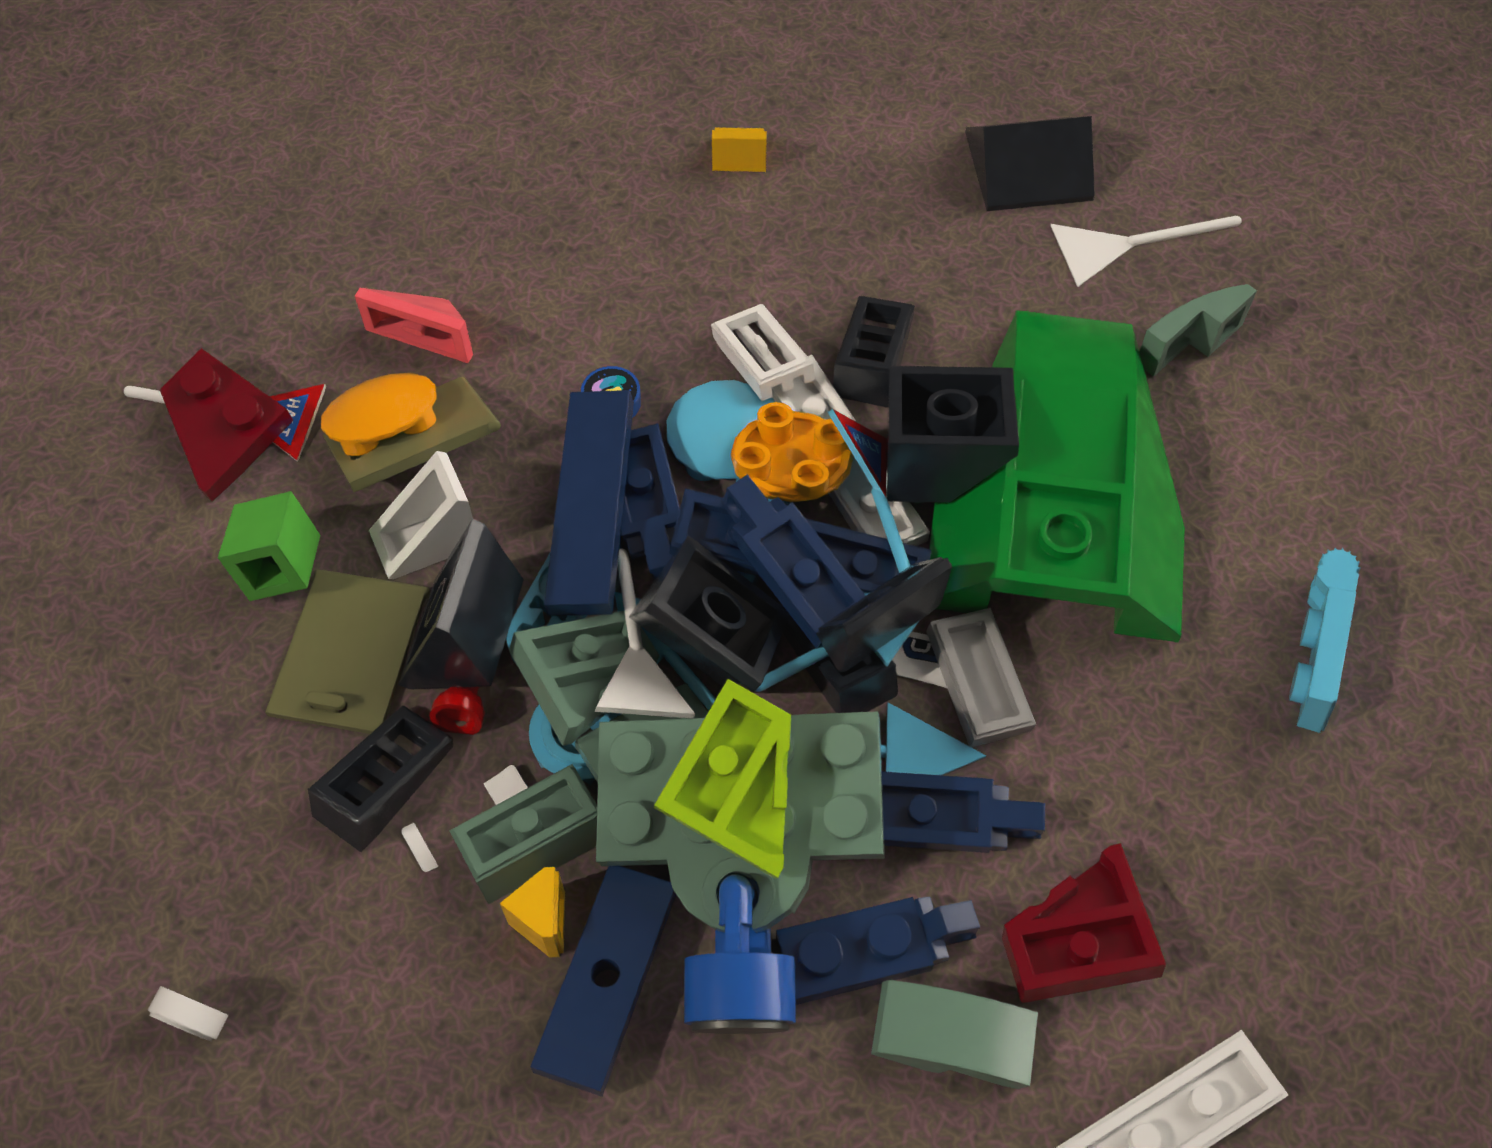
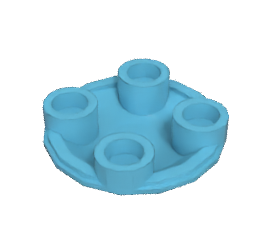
(706, 424)

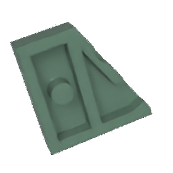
(572, 666)

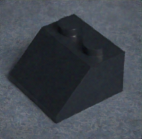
(947, 430)

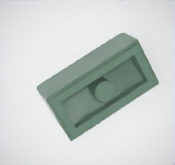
(528, 832)

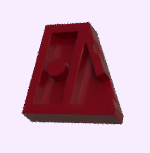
(220, 421)
(1084, 935)

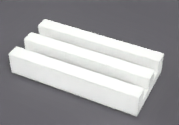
(776, 374)

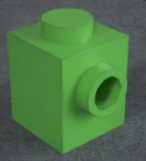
(269, 546)

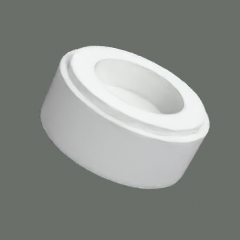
(187, 1014)

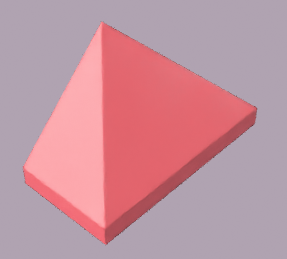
(416, 320)

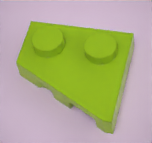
(735, 779)

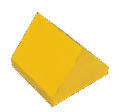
(739, 149)
(539, 911)

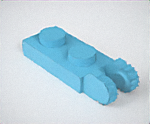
(1327, 633)

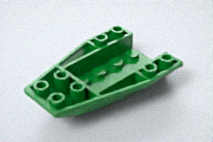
(1087, 498)

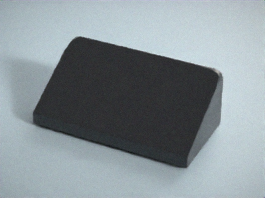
(885, 613)

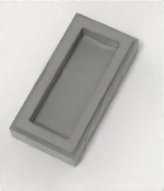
(980, 677)

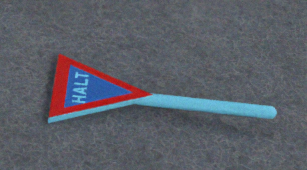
(871, 455)

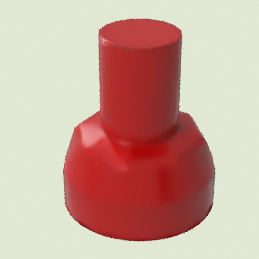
(458, 705)

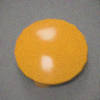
(380, 411)
(791, 454)

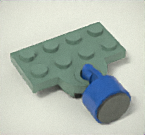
(829, 816)

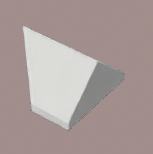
(423, 520)

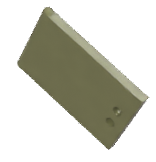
(459, 420)
(347, 651)

